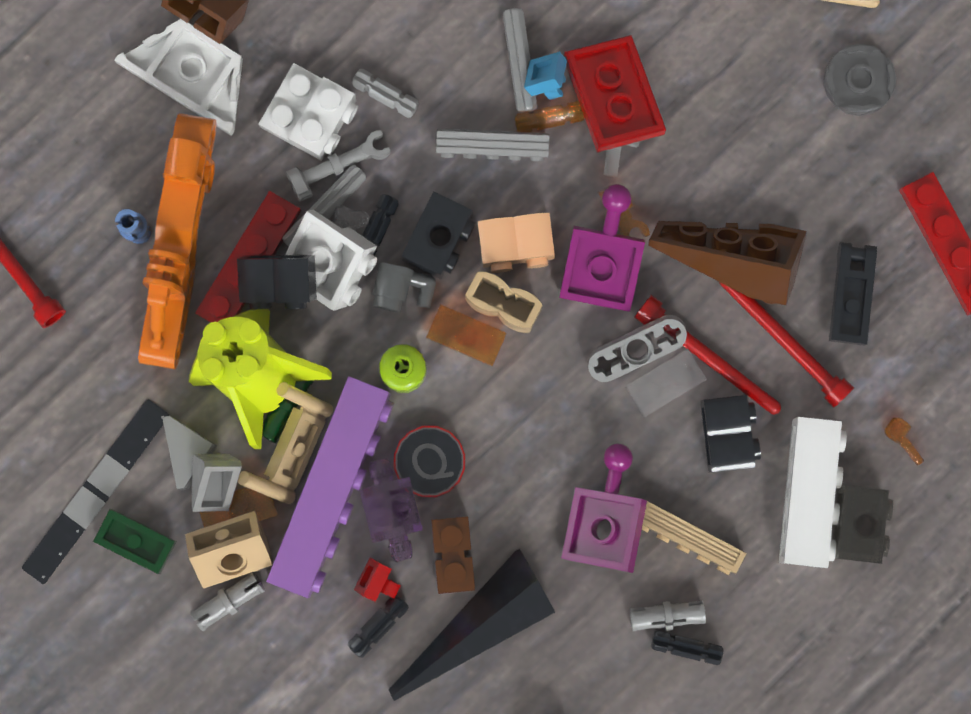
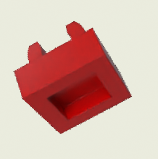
(375, 580)

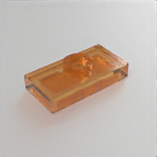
(466, 335)
(243, 502)

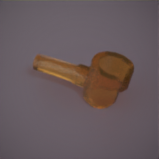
(896, 431)

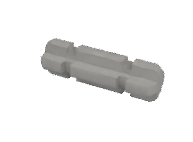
(385, 93)

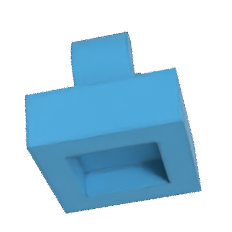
(546, 75)

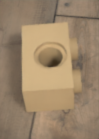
(228, 549)

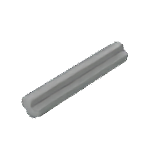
(518, 57)
(334, 196)

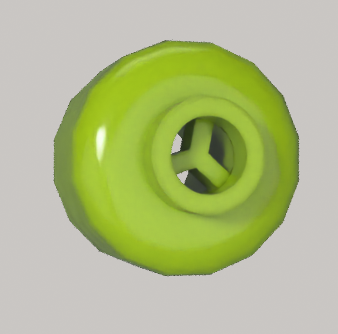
(407, 381)

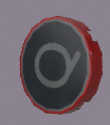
(431, 460)

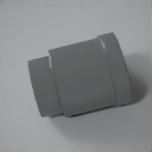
(393, 286)

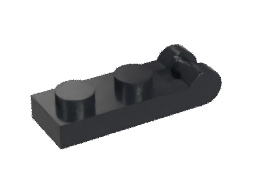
(853, 295)

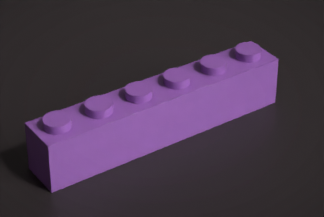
(329, 488)

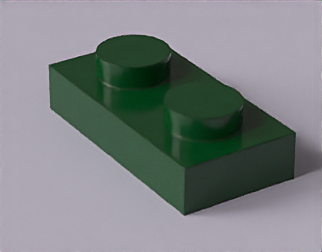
(134, 541)

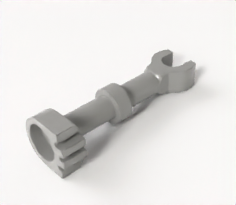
(300, 180)

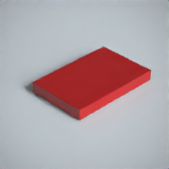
(614, 93)

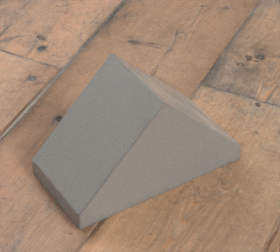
(182, 445)
(214, 481)

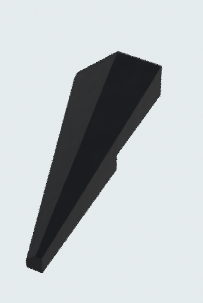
(496, 612)

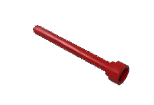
(46, 309)
(652, 310)
(833, 387)

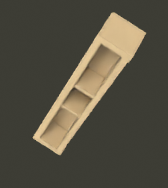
(692, 539)

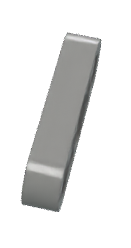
(609, 352)

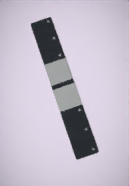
(95, 492)

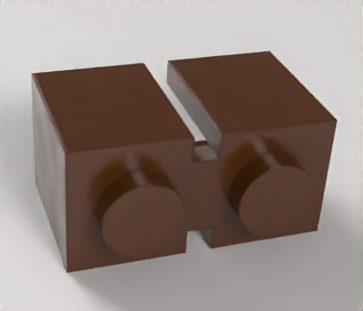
(219, 19)
(454, 571)

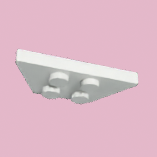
(190, 71)

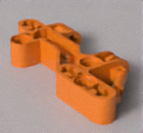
(173, 258)

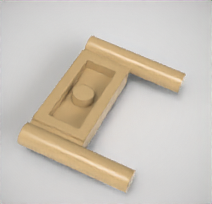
(293, 446)

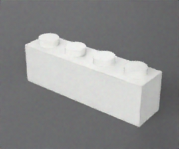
(811, 492)

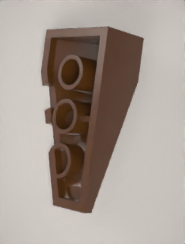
(751, 261)

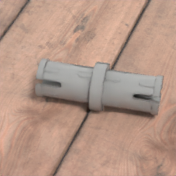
(227, 601)
(667, 615)

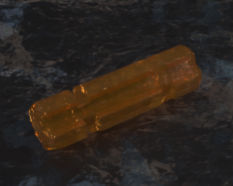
(549, 117)

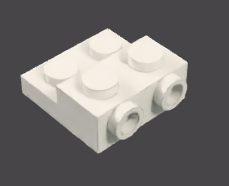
(309, 112)
(339, 258)

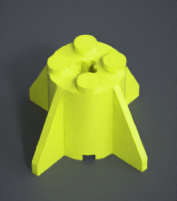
(248, 367)

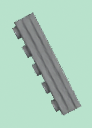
(492, 144)

